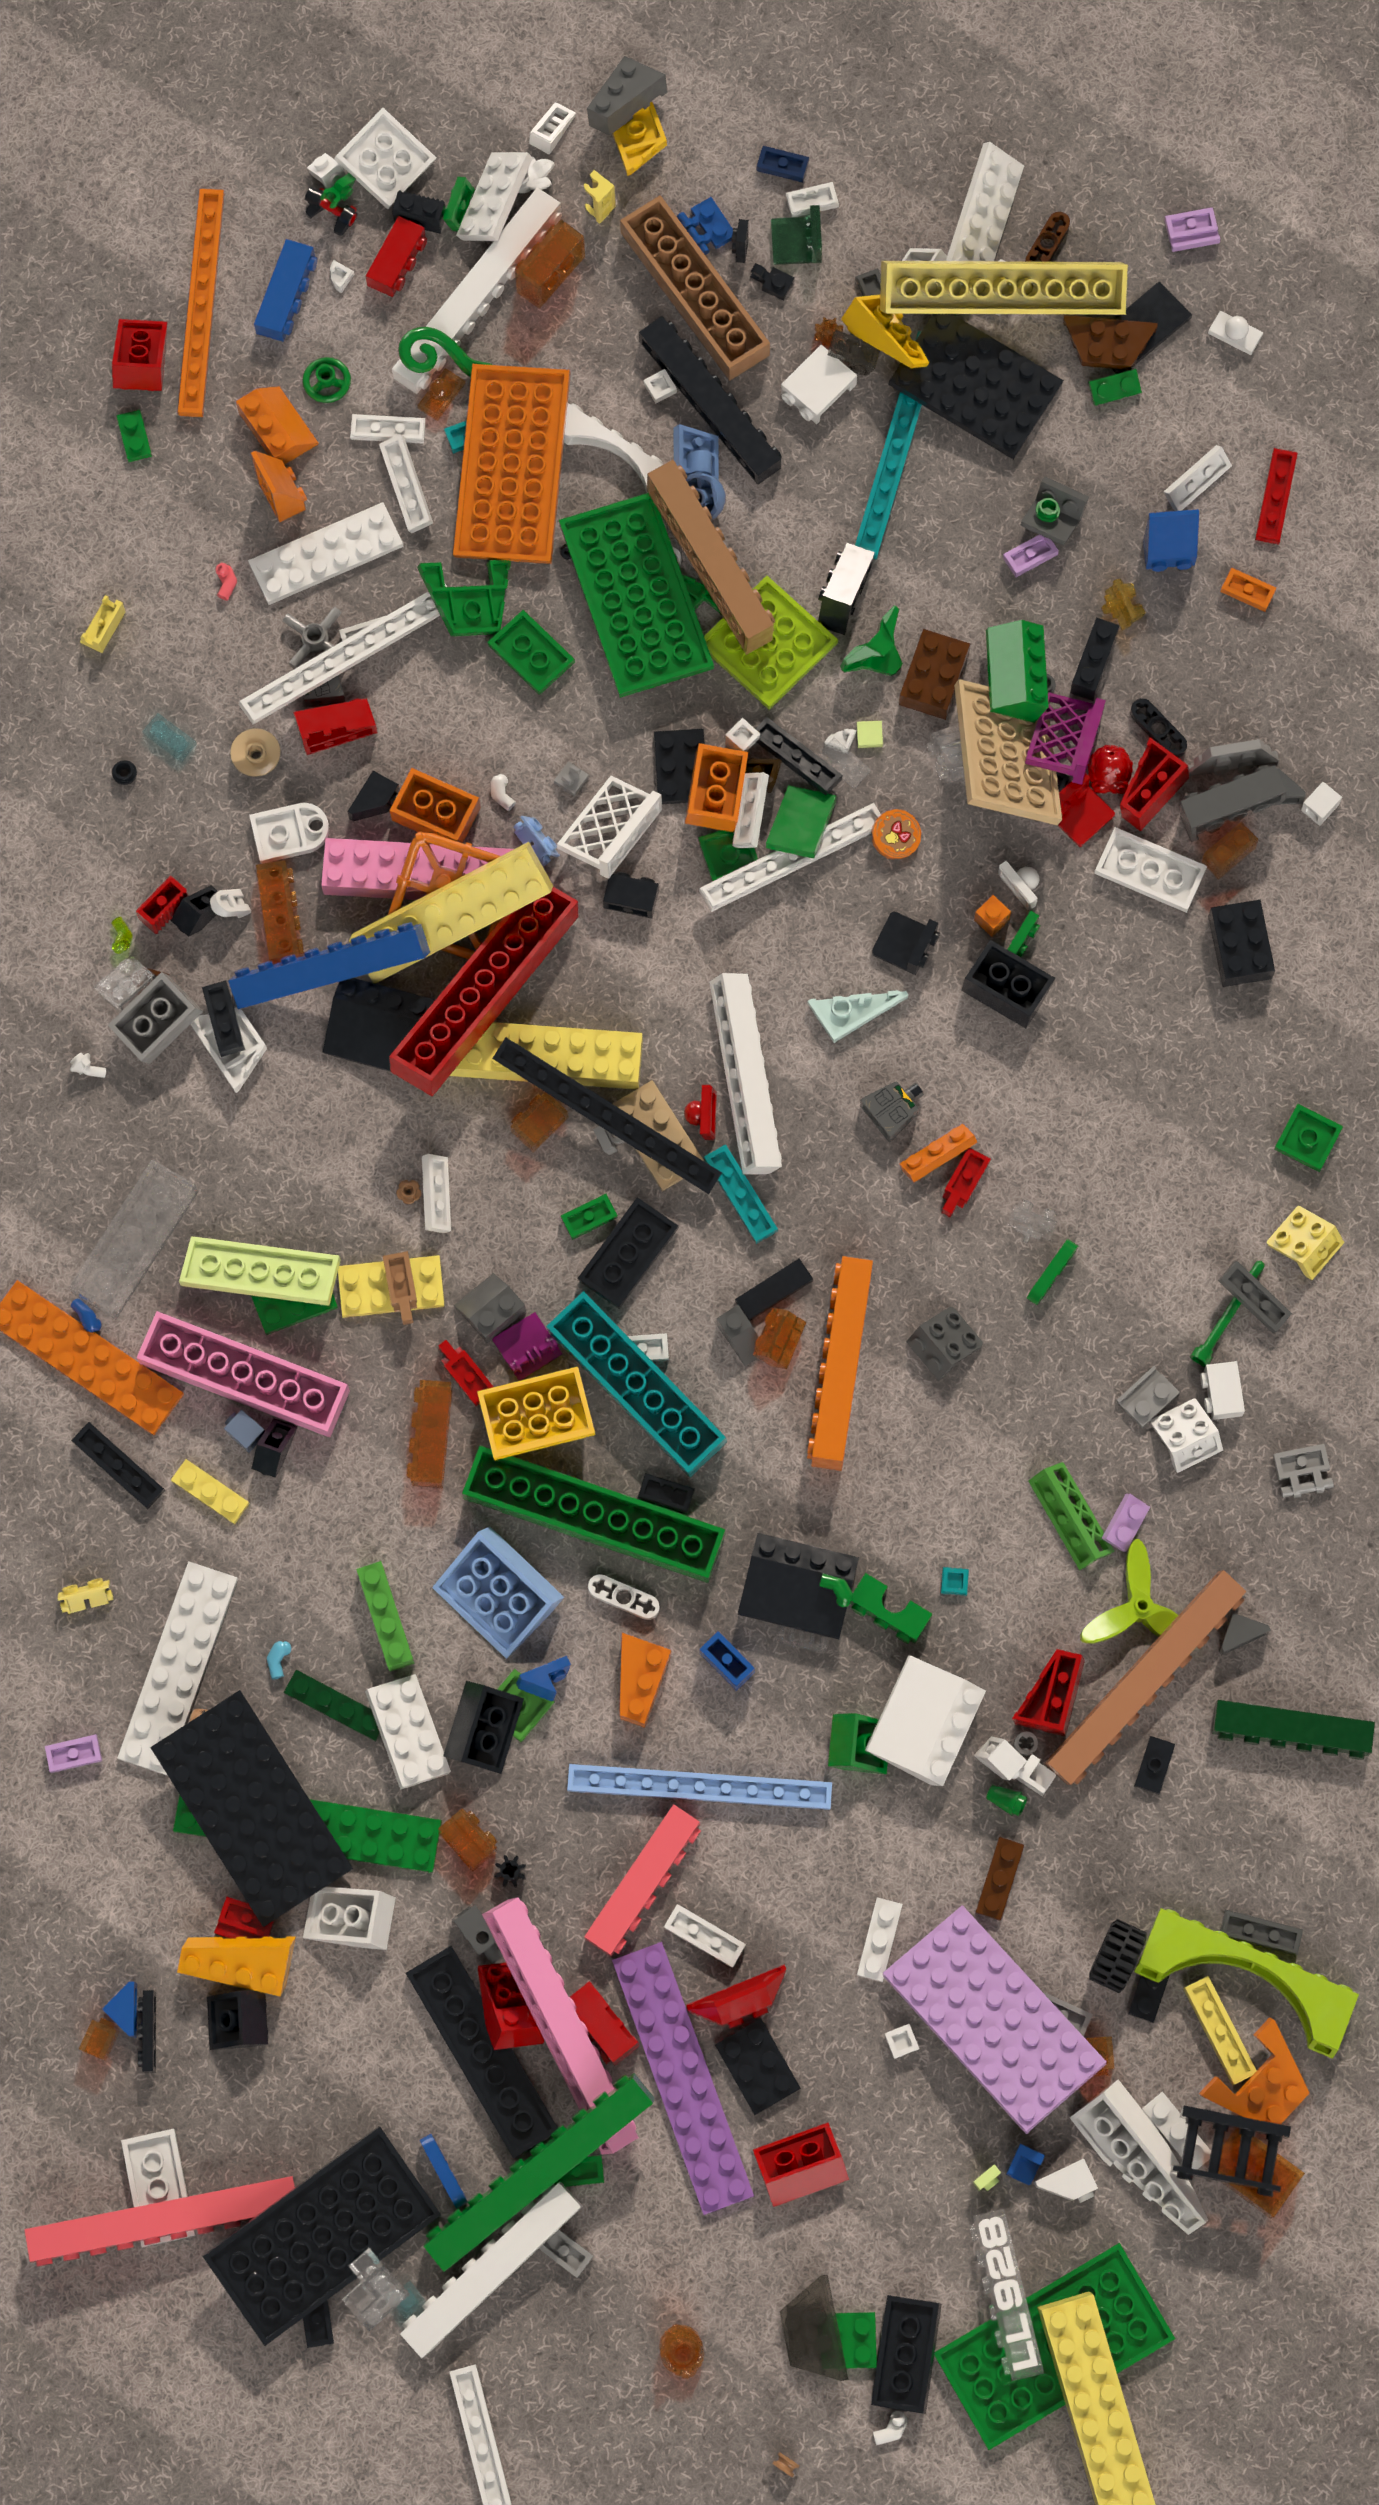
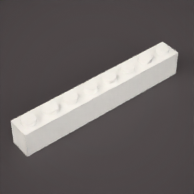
(745, 1073)
(487, 2273)

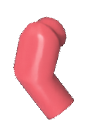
(227, 579)

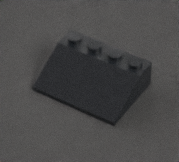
(370, 1021)
(786, 1586)

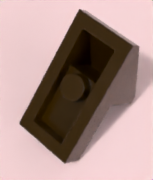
(768, 766)

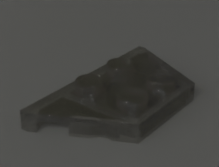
(813, 2332)

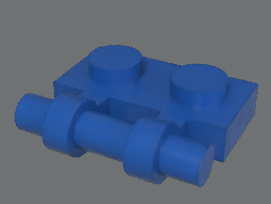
(712, 222)

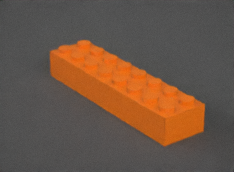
(840, 1369)

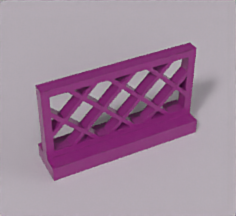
(1083, 745)

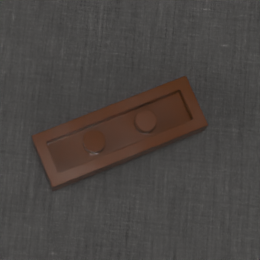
(999, 1878)

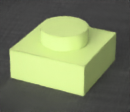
(987, 2179)

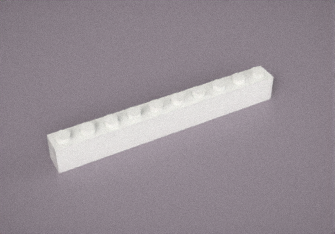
(484, 282)

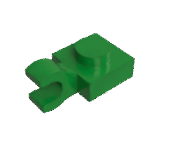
(341, 190)

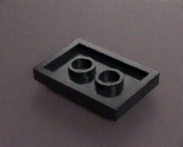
(675, 762)
(757, 2066)

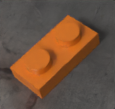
(1248, 589)

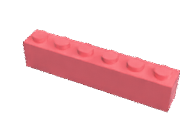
(642, 1881)

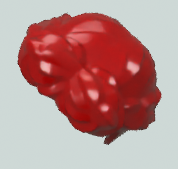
(1110, 770)

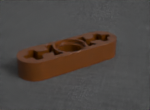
(1047, 233)

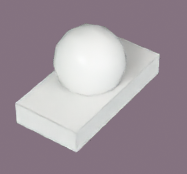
(1235, 332)
(1020, 883)

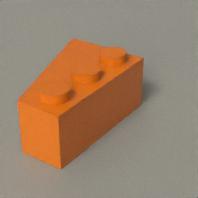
(641, 1676)

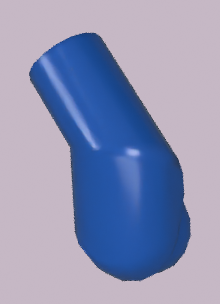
(86, 1315)

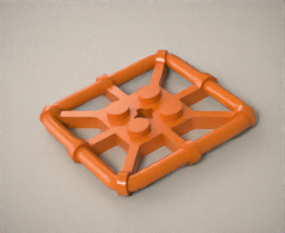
(440, 877)

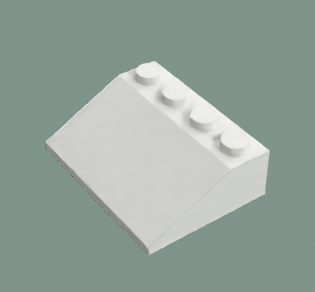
(925, 1721)

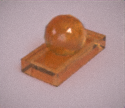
(441, 394)

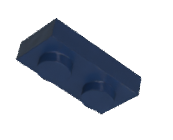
(782, 164)

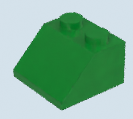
(848, 1743)

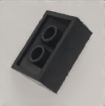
(1007, 984)
(483, 1727)

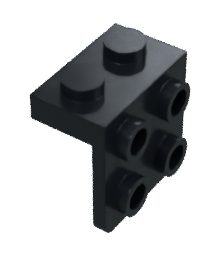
(906, 942)

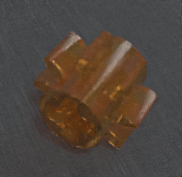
(822, 334)

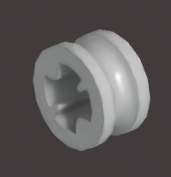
(1025, 1735)

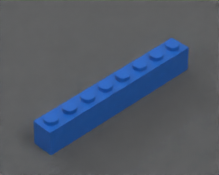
(329, 966)

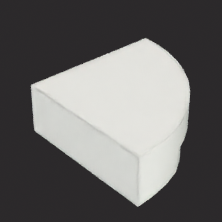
(340, 276)
(845, 737)

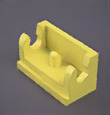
(603, 196)
(103, 624)

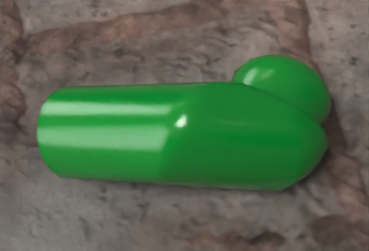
(840, 1588)

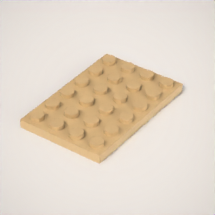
(995, 759)

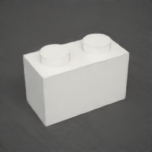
(1223, 1390)

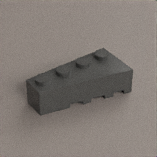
(1231, 801)

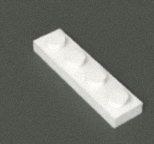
(406, 483)

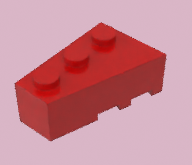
(1153, 784)

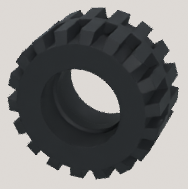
(1118, 1956)

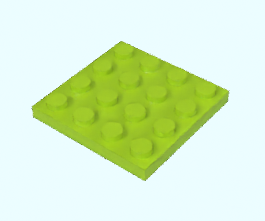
(780, 664)

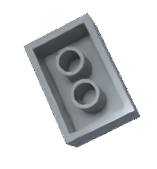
(155, 1018)

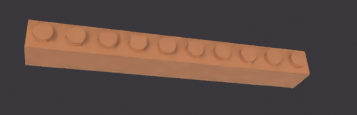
(1145, 1677)

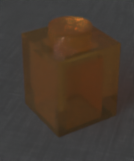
(99, 2039)

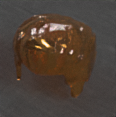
(681, 2350)

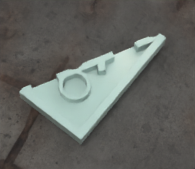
(846, 1014)

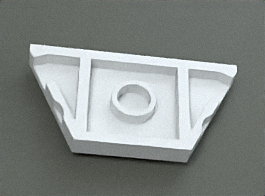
(235, 1066)

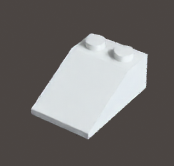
(350, 1917)

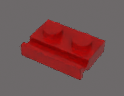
(240, 1921)

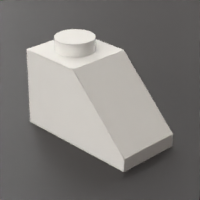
(1001, 1758)
(1070, 2182)

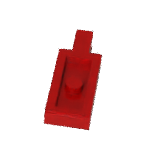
(964, 1180)
(464, 1371)

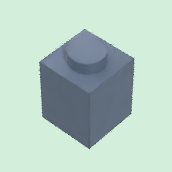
(244, 1430)

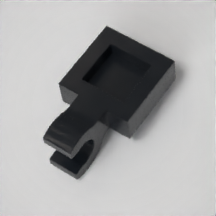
(774, 283)

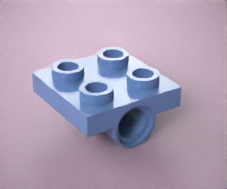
(696, 451)

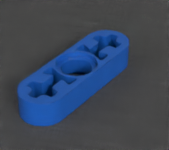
(443, 2171)

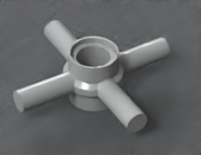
(310, 630)

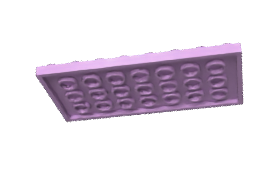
(994, 2019)

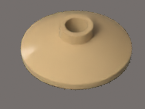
(255, 741)

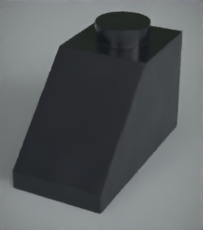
(374, 797)
(194, 911)
(273, 1447)

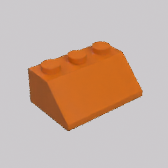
(276, 423)

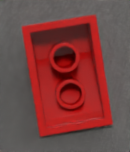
(139, 355)

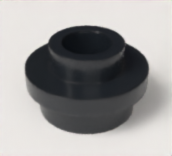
(124, 765)

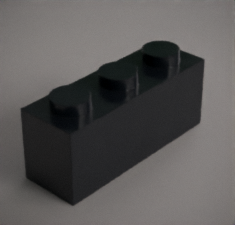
(1094, 659)

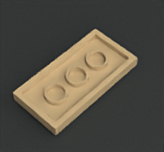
(651, 1109)

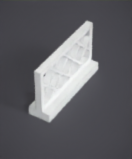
(629, 832)

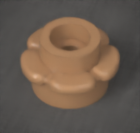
(404, 1196)

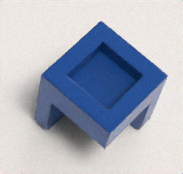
(1025, 2164)

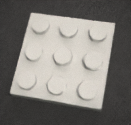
(385, 158)

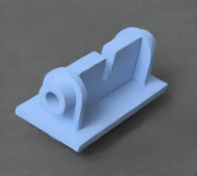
(531, 831)

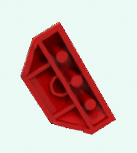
(740, 2000)

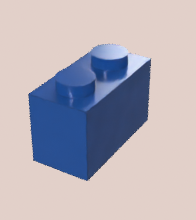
(727, 1660)

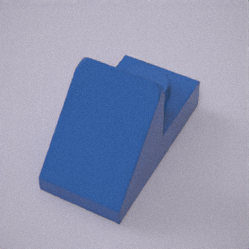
(539, 1679)

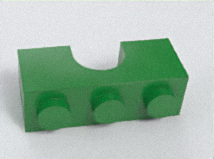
(907, 1623)

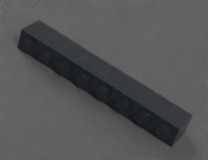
(710, 400)

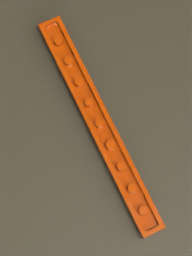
(201, 303)

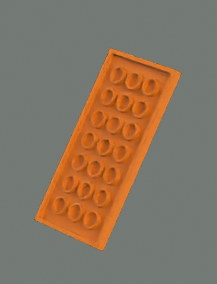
(512, 463)

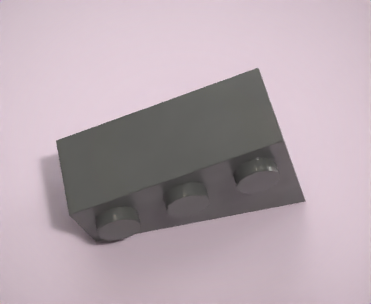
(624, 94)

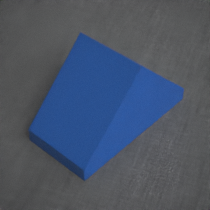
(123, 2009)

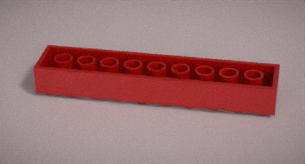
(481, 991)

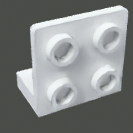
(1187, 1434)

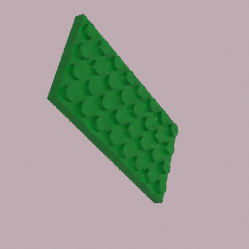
(636, 595)
(1006, 2407)

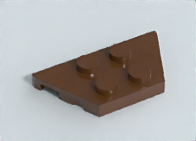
(1108, 341)

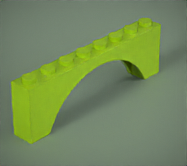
(1320, 2004)

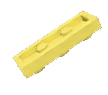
(210, 1491)

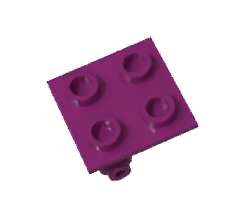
(527, 1346)

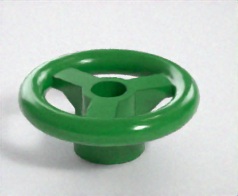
(323, 370)

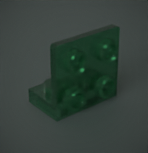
(797, 239)

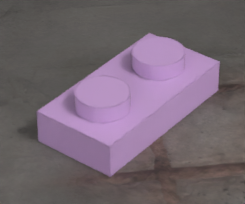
(1030, 554)
(1125, 1522)
(73, 1753)

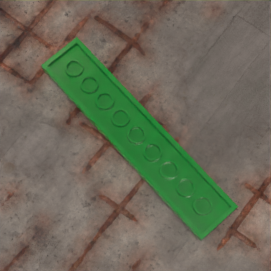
(363, 1834)

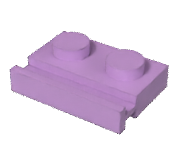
(1192, 229)

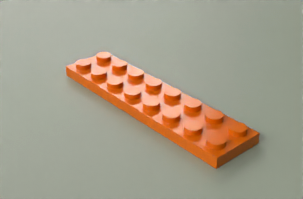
(87, 1358)

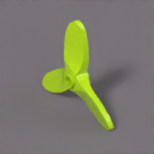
(1118, 1619)

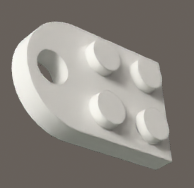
(286, 831)

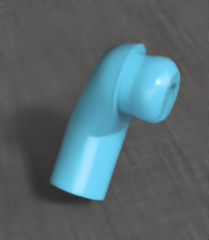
(275, 1657)

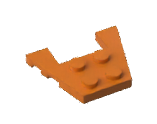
(1273, 2088)

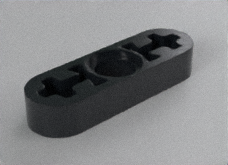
(1151, 710)

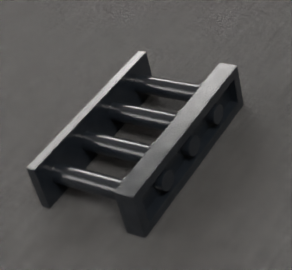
(1247, 2130)

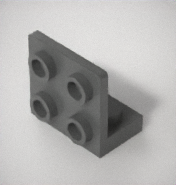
(1071, 505)

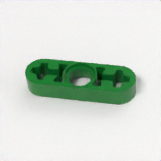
(1054, 1268)

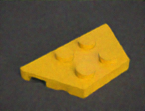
(640, 139)

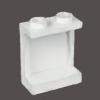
(817, 384)

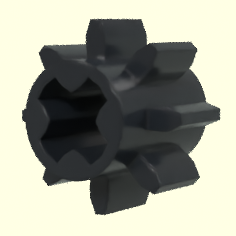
(514, 1863)

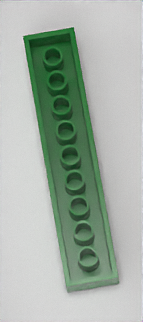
(594, 1514)

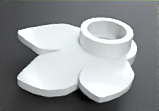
(537, 175)

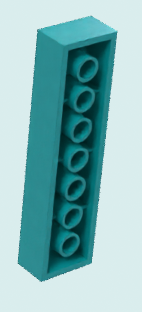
(636, 1384)

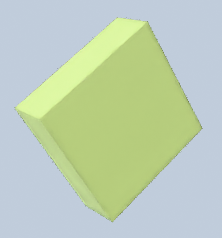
(869, 734)

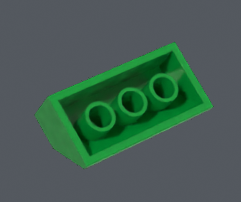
(1017, 670)

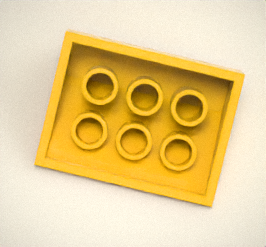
(536, 1413)

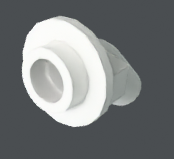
(81, 1064)

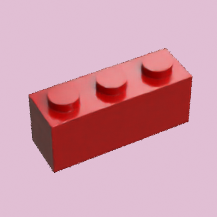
(396, 257)

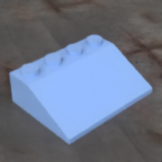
(497, 1591)

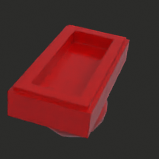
(703, 1112)

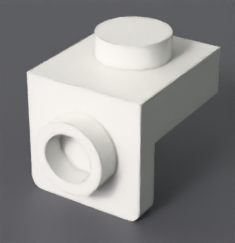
(326, 170)

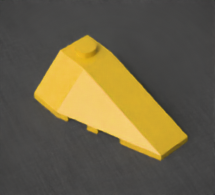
(883, 331)

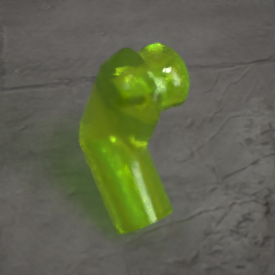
(123, 937)

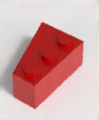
(334, 724)
(1053, 1696)
(603, 2025)

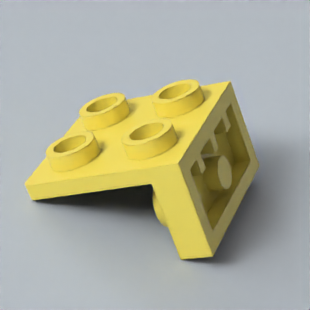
(1306, 1240)

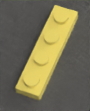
(1220, 2030)

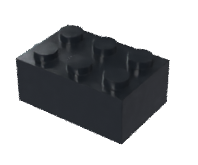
(1241, 943)

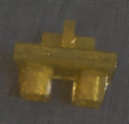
(1120, 606)

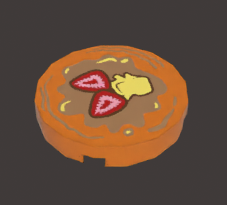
(896, 834)

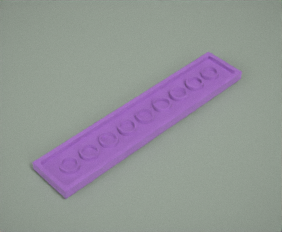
(683, 2078)

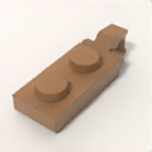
(401, 1284)

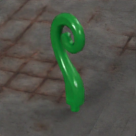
(460, 358)

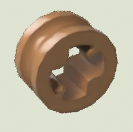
(785, 2464)

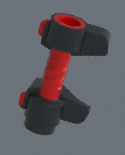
(346, 215)

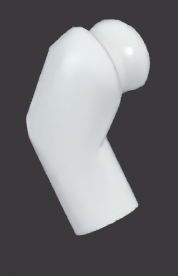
(498, 792)
(894, 2429)

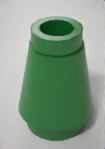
(1008, 1800)

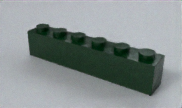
(1293, 1728)

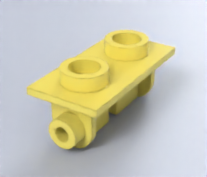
(75, 1596)

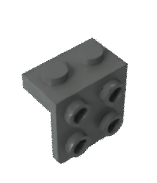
(944, 1342)

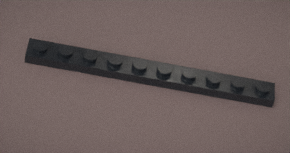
(607, 1115)

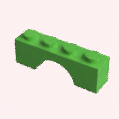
(385, 1616)

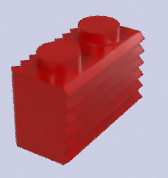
(161, 905)

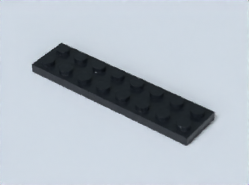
(492, 2073)

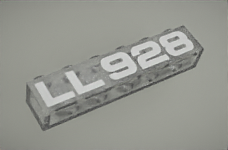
(1008, 2295)

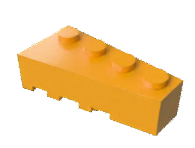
(240, 1962)

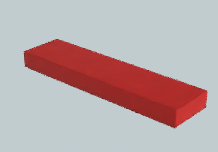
(1276, 496)

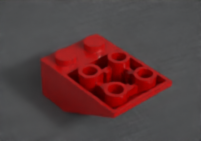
(505, 2010)

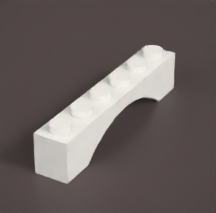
(590, 431)

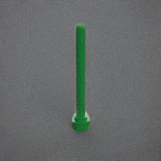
(1203, 1353)

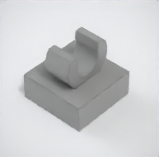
(571, 778)
(607, 1140)

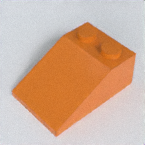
(278, 486)

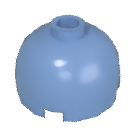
(710, 492)

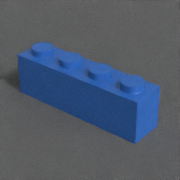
(285, 290)

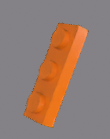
(938, 1153)

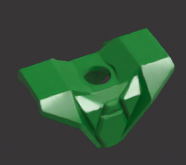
(880, 652)

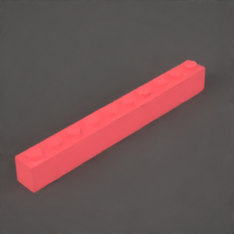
(152, 2221)

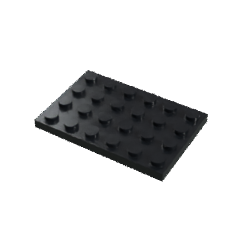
(978, 383)

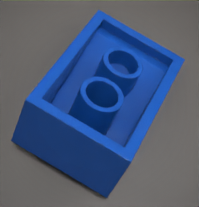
(1171, 540)

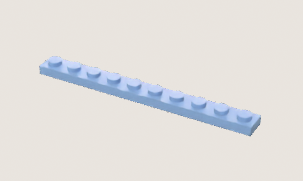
(699, 1786)

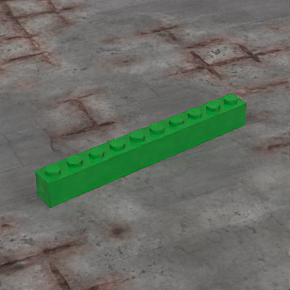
(539, 2171)

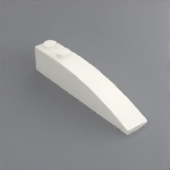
(1132, 2143)

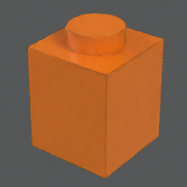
(992, 915)

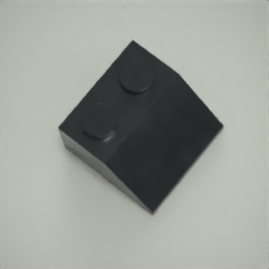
(237, 2020)

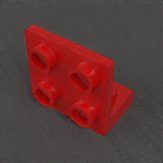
(1082, 812)

